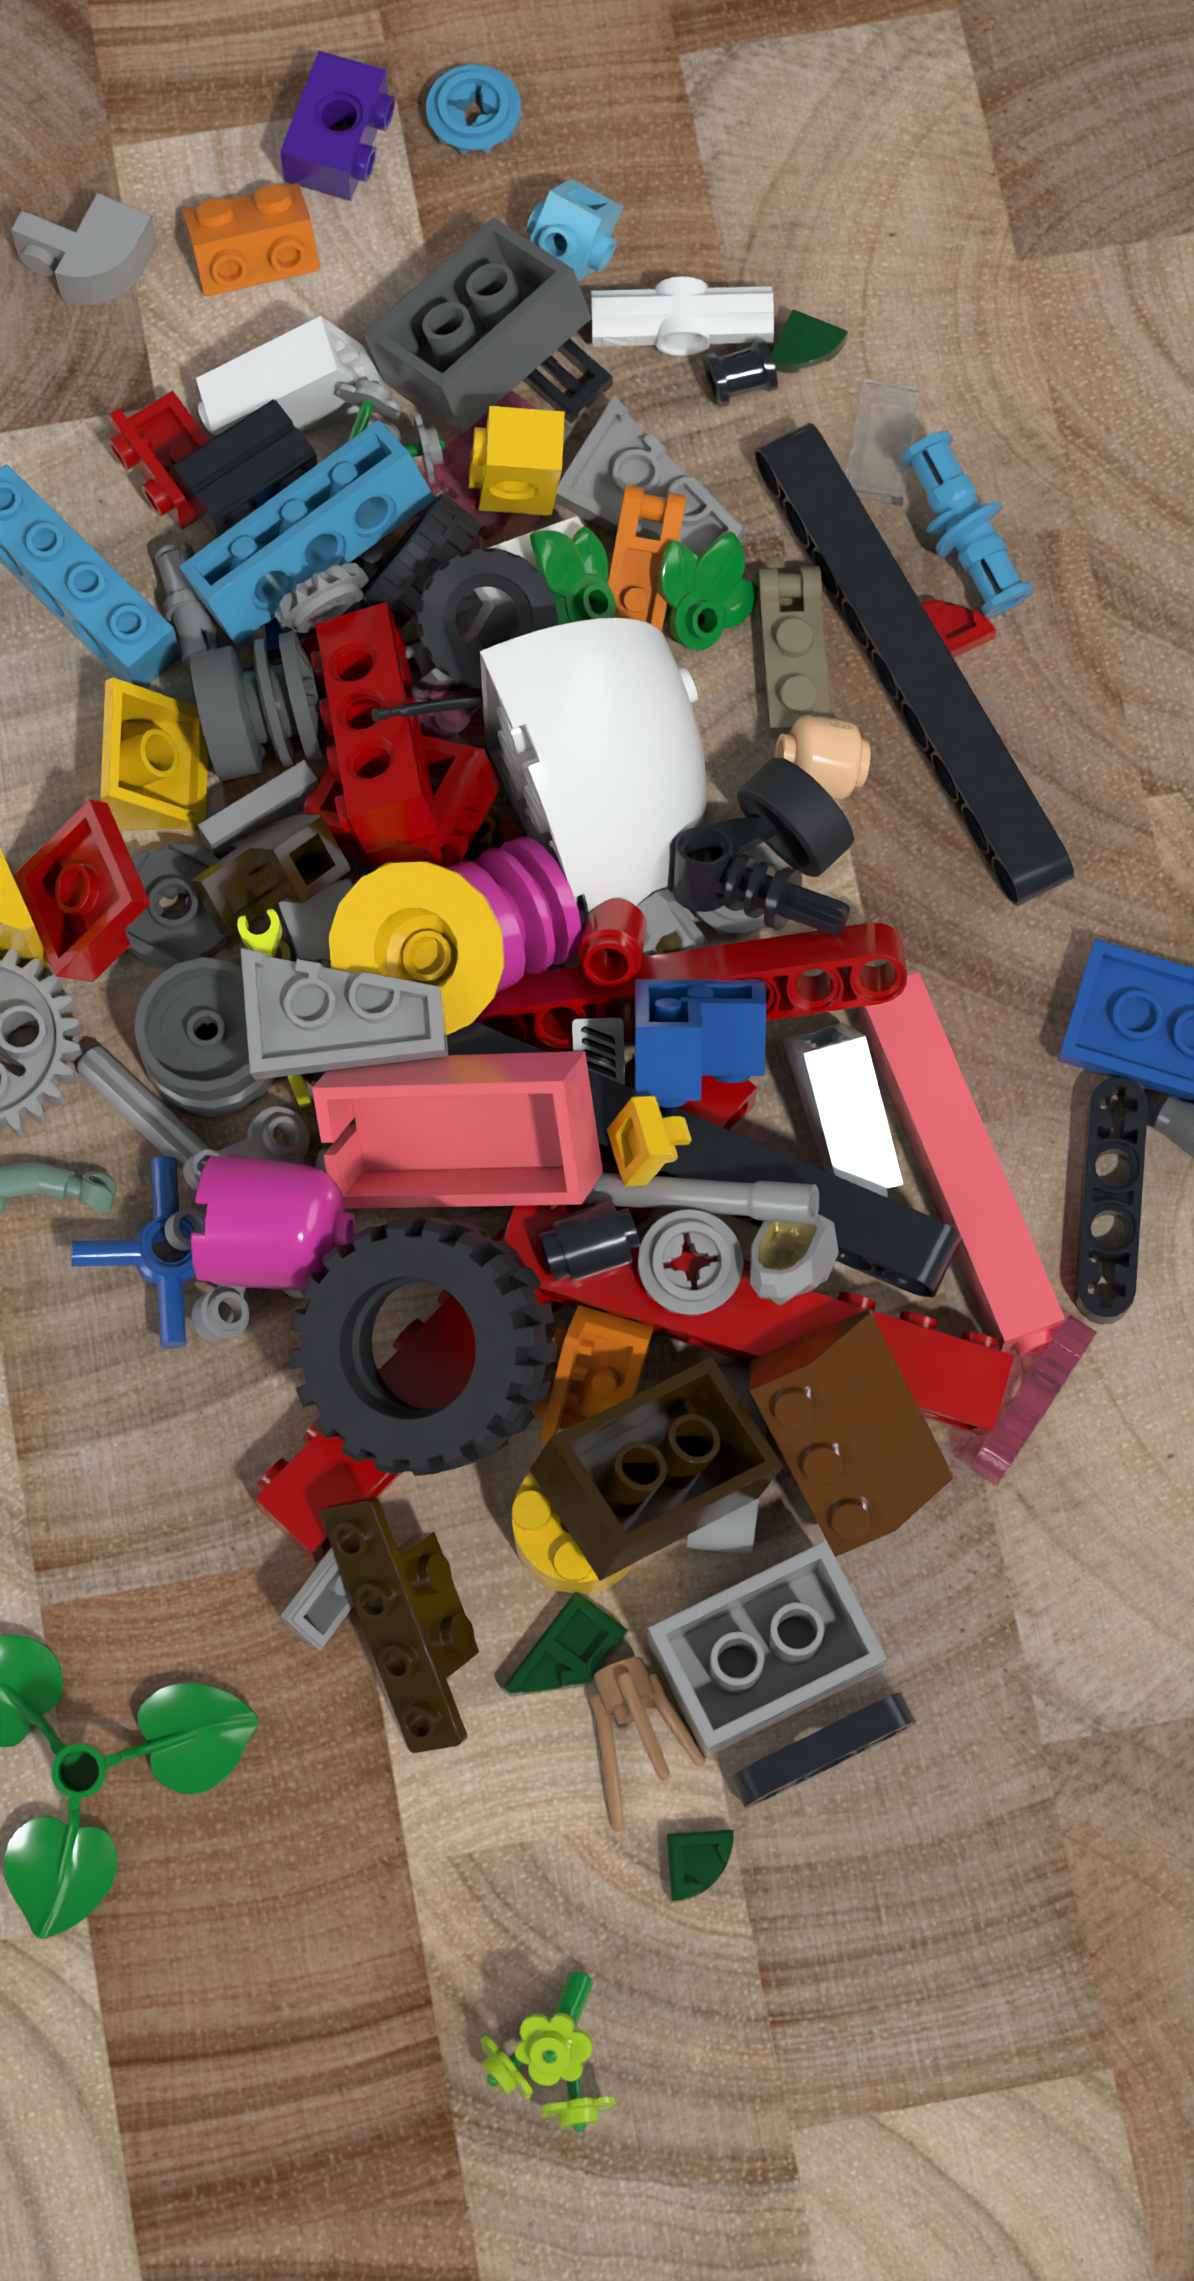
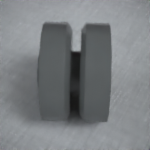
(170, 1027)

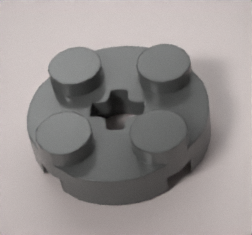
(185, 938)

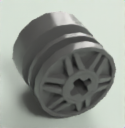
(257, 706)

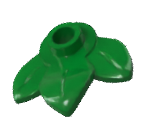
(575, 573)
(706, 586)

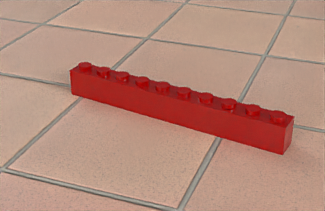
(426, 1372)

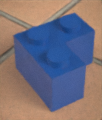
(695, 1032)

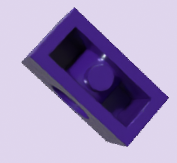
(333, 95)

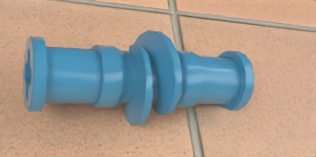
(966, 524)

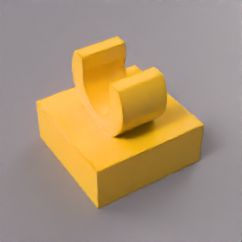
(645, 1140)

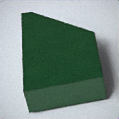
(568, 1651)

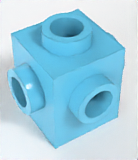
(576, 227)

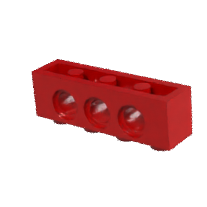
(382, 761)

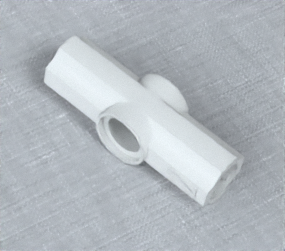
(682, 316)

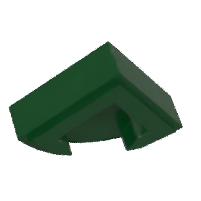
(806, 343)
(697, 1861)

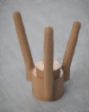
(628, 1694)

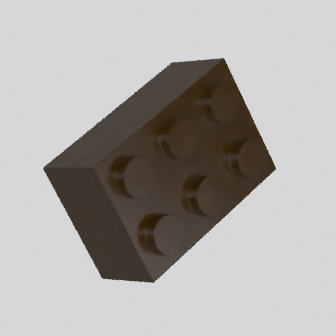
(655, 1468)

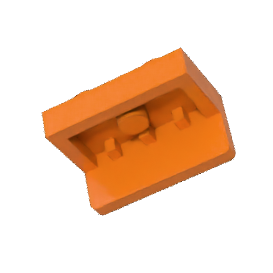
(252, 238)
(596, 1368)

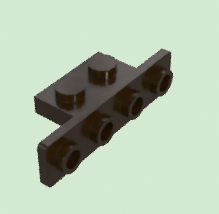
(407, 1617)

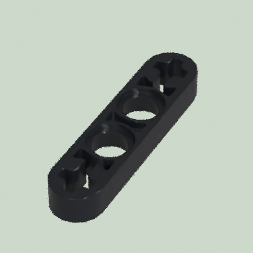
(1115, 1200)

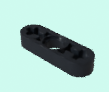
(822, 1750)

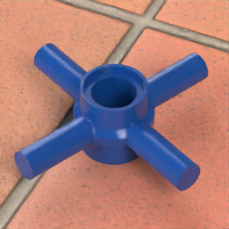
(139, 1252)

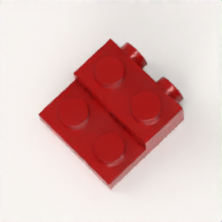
(83, 893)

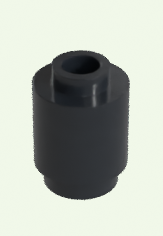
(588, 1242)

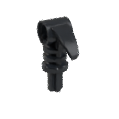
(714, 876)

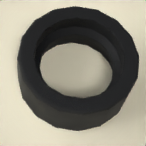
(807, 820)

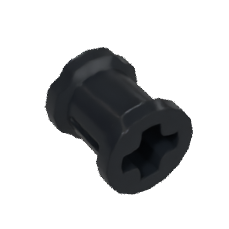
(740, 372)

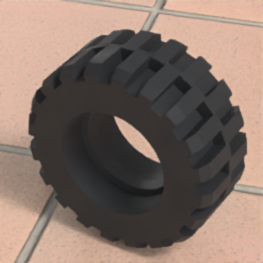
(341, 1361)

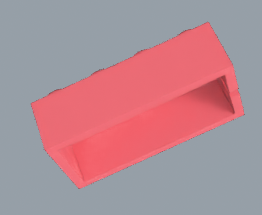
(461, 1131)

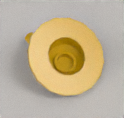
(424, 929)

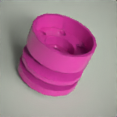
(530, 904)

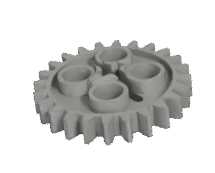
(33, 1003)

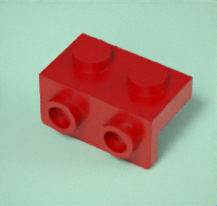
(153, 443)

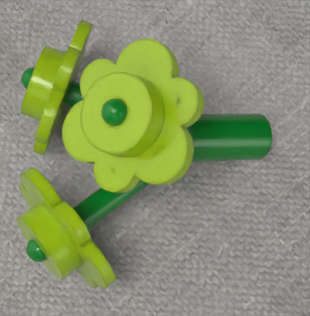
(552, 2051)

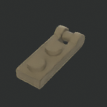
(793, 648)

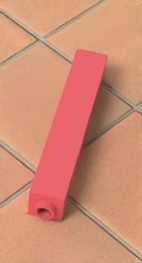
(962, 1170)

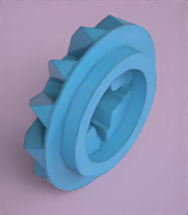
(457, 91)

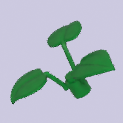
(67, 1869)

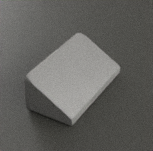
(319, 1604)

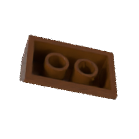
(849, 1430)

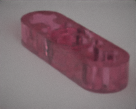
(1033, 1400)

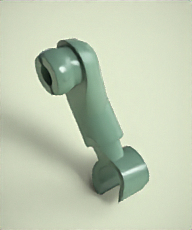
(93, 1189)

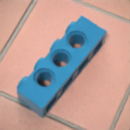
(306, 529)
(81, 587)

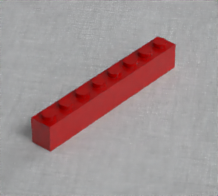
(949, 1376)

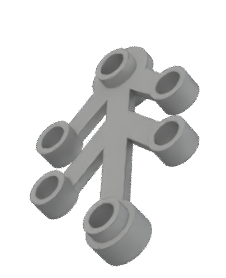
(261, 1145)

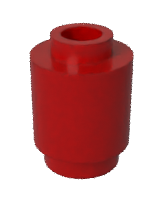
(612, 942)

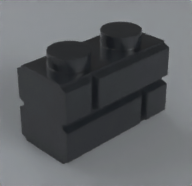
(243, 467)

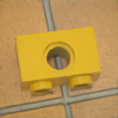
(518, 460)

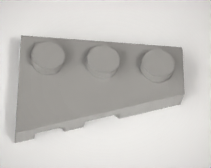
(623, 454)
(333, 1019)

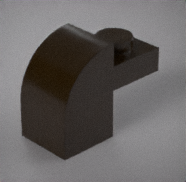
(270, 865)

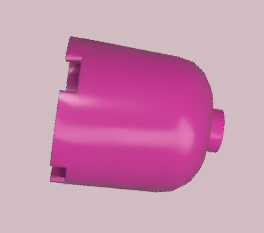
(266, 1222)

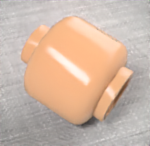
(829, 752)

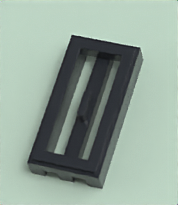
(582, 395)

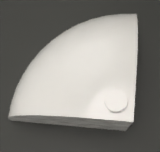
(597, 751)

